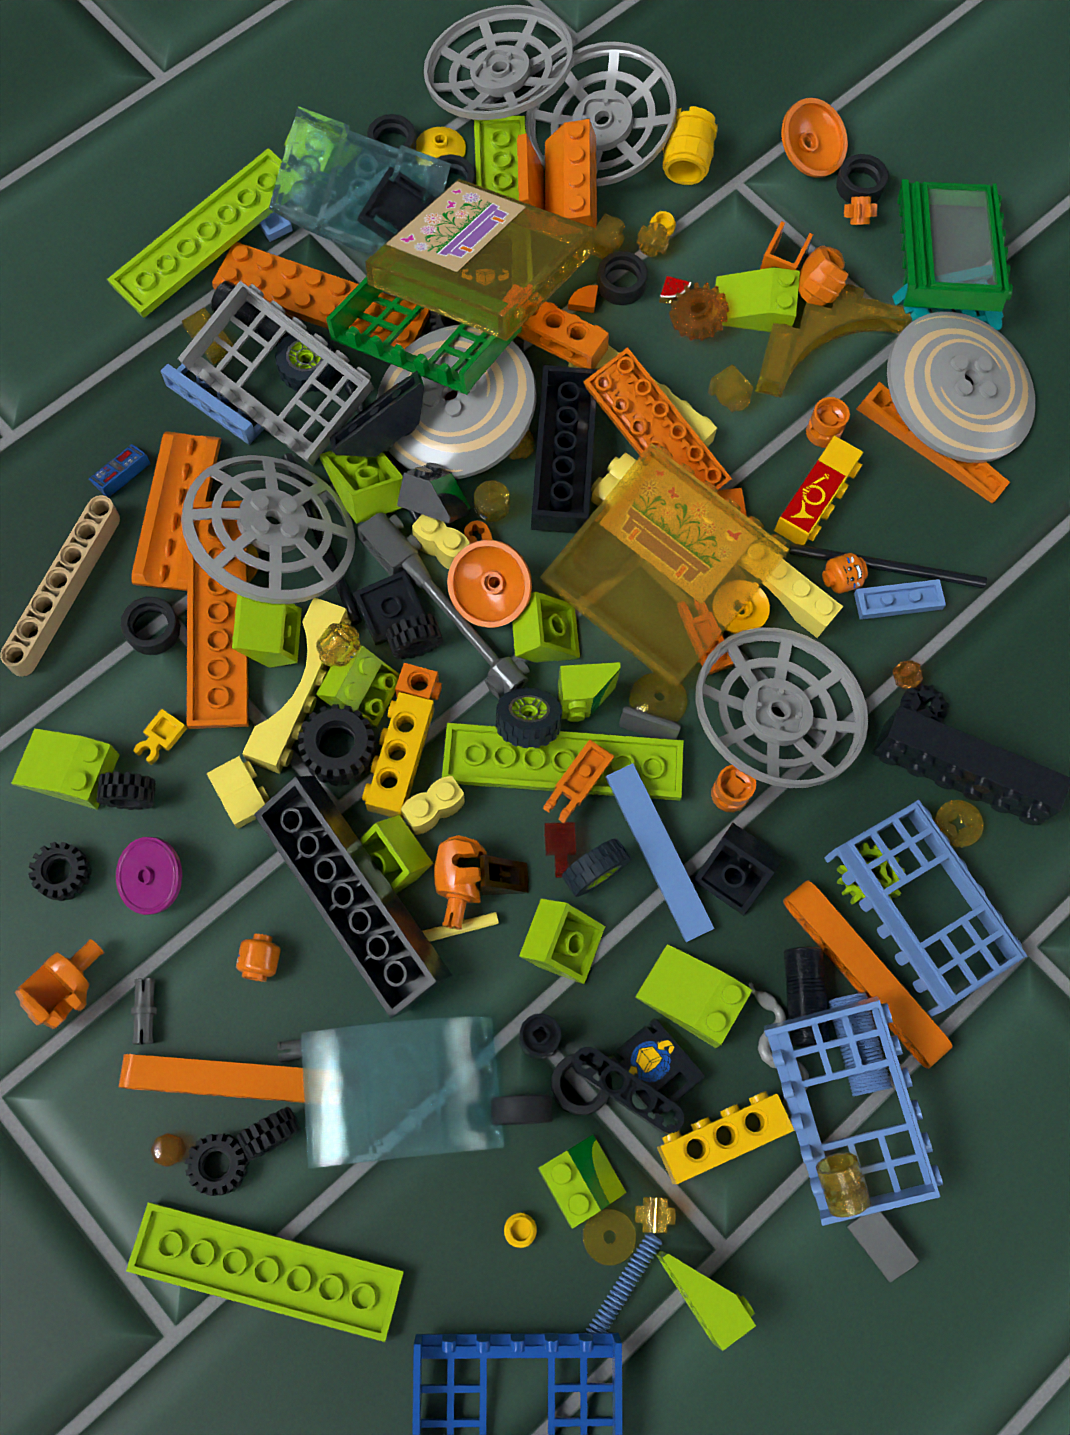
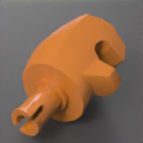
(822, 276)
(456, 882)
(58, 986)

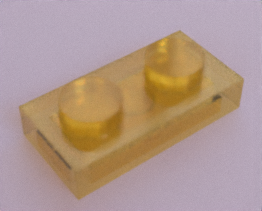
(194, 324)

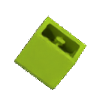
(267, 631)
(363, 684)

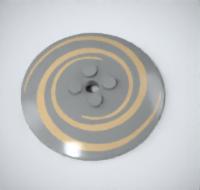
(943, 407)
(472, 428)

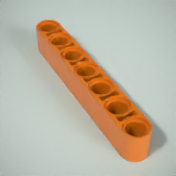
(867, 973)
(212, 1078)

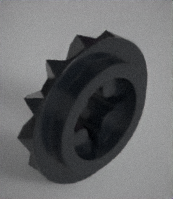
(937, 708)

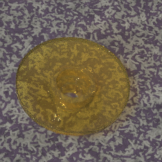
(643, 697)

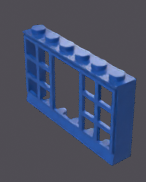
(518, 1346)

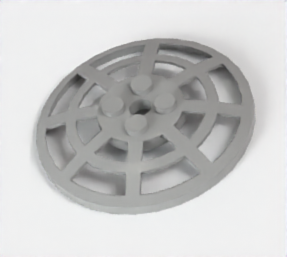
(499, 68)
(612, 105)
(264, 535)
(790, 699)

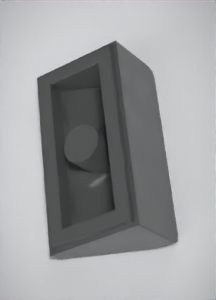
(648, 724)
(883, 1245)

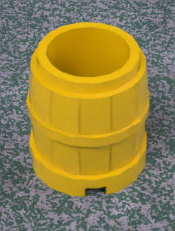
(690, 146)

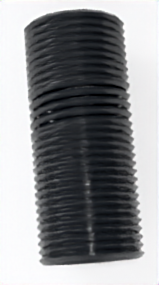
(247, 313)
(807, 975)

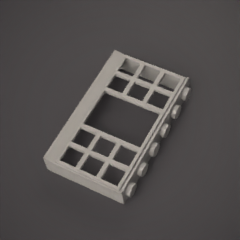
(233, 392)

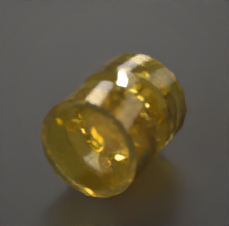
(843, 1186)

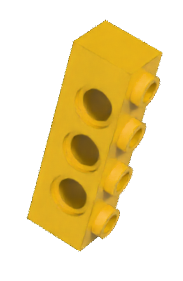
(404, 710)
(773, 1124)

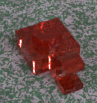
(560, 842)

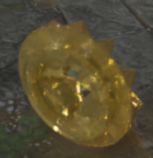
(968, 815)

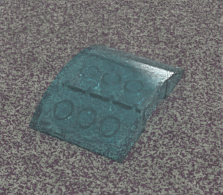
(333, 173)
(399, 1090)

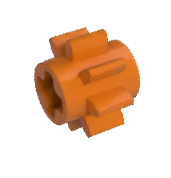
(860, 210)

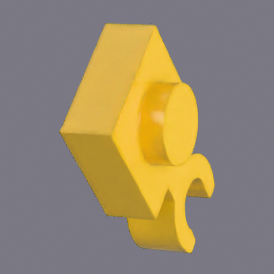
(162, 732)

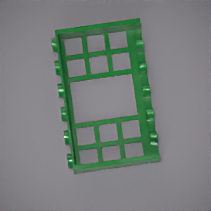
(364, 295)

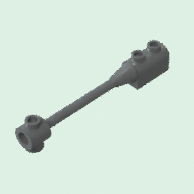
(397, 553)

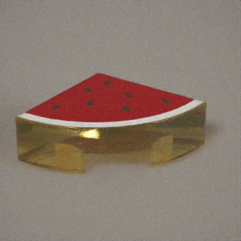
(671, 287)

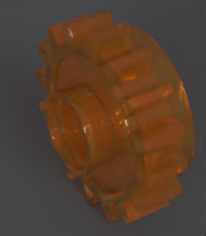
(712, 311)

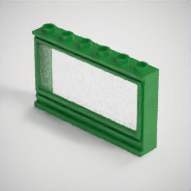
(953, 246)

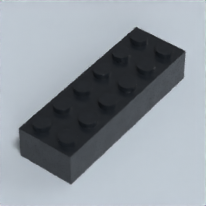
(563, 451)
(971, 767)

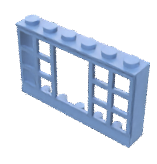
(895, 924)
(802, 1116)

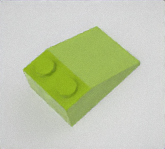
(760, 298)
(364, 483)
(65, 766)
(694, 995)
(718, 1310)

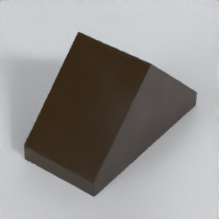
(503, 876)

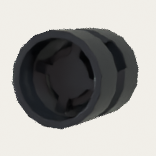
(539, 1036)

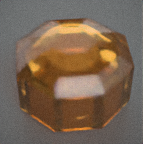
(908, 674)
(168, 1150)

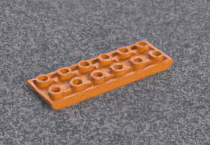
(649, 417)
(161, 546)

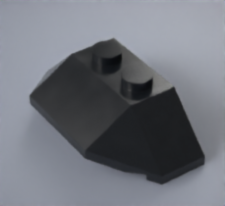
(383, 421)

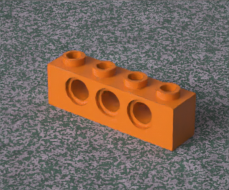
(556, 333)

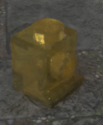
(608, 236)
(731, 389)

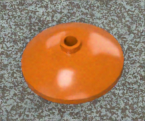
(814, 137)
(472, 585)

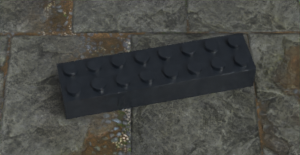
(352, 895)

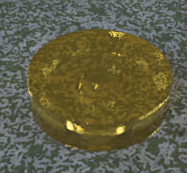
(624, 1240)

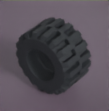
(330, 723)

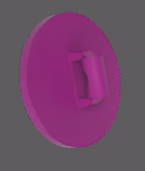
(149, 875)

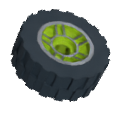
(290, 363)
(528, 717)
(596, 867)

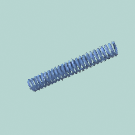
(621, 1291)

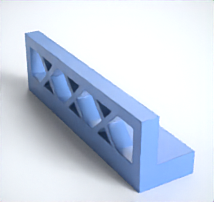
(210, 405)

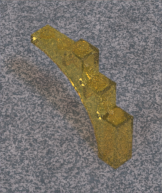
(818, 325)

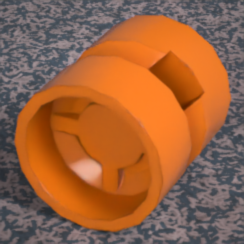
(827, 420)
(732, 789)

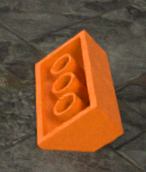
(572, 172)

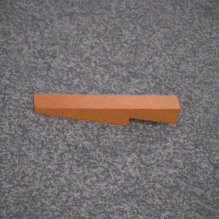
(977, 476)

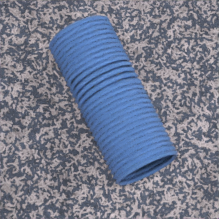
(860, 1022)

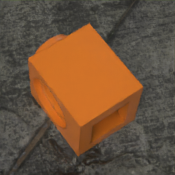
(411, 675)

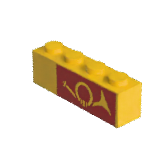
(818, 492)

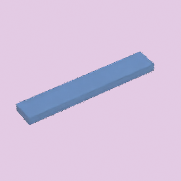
(659, 852)

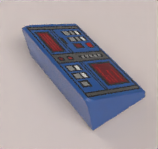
(120, 470)

